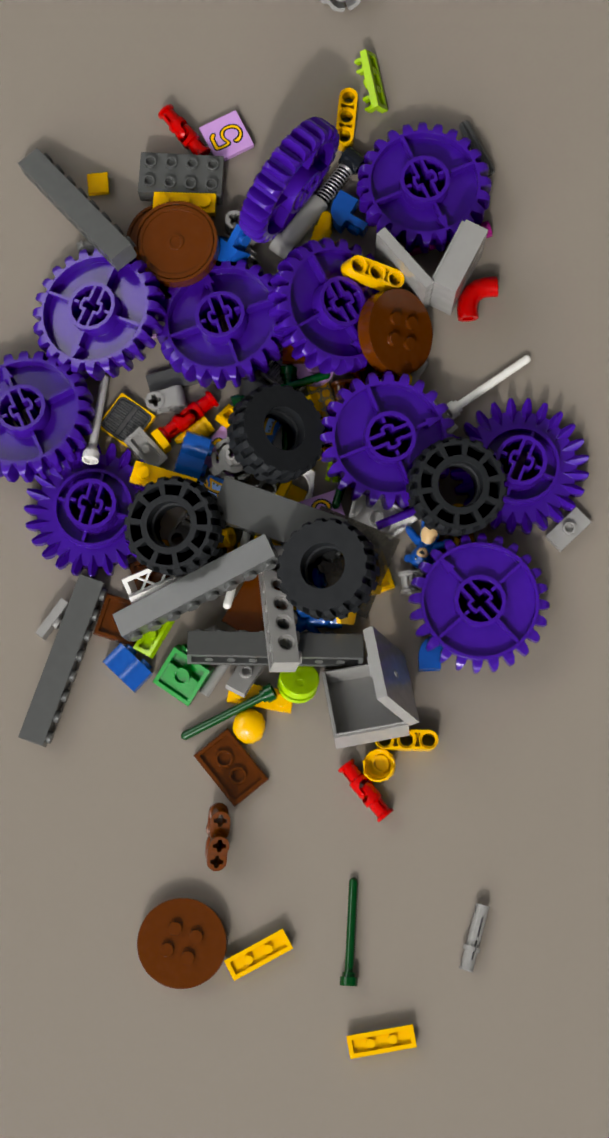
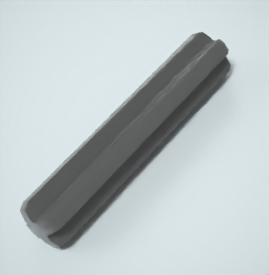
(468, 131)

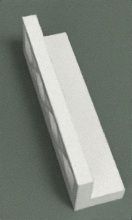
(145, 591)

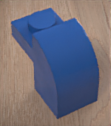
(343, 215)
(234, 247)
(429, 660)

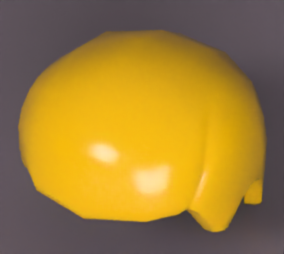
(249, 726)
(379, 765)

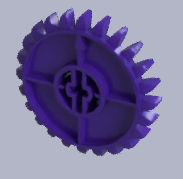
(553, 477)
(80, 485)
(457, 577)

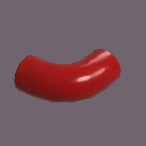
(472, 294)

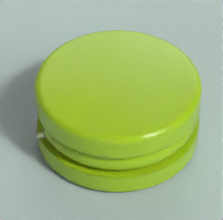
(298, 685)

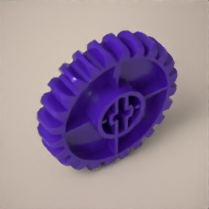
(438, 165)
(288, 179)
(320, 306)
(99, 314)
(219, 354)
(376, 403)
(55, 430)

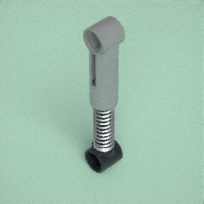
(311, 211)

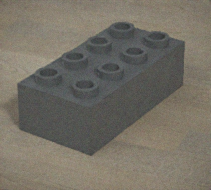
(180, 174)

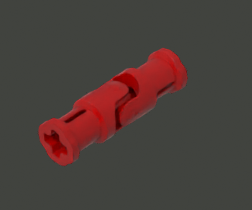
(183, 131)
(185, 419)
(370, 796)

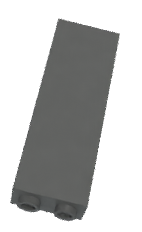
(267, 513)

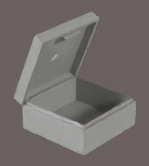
(451, 274)
(372, 698)

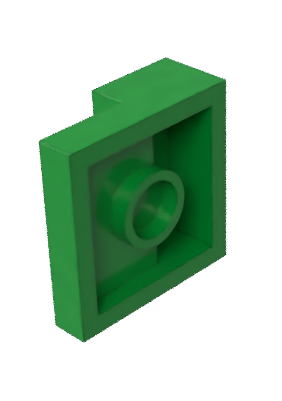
(180, 678)

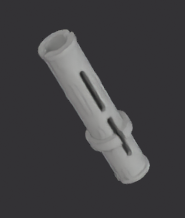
(472, 944)

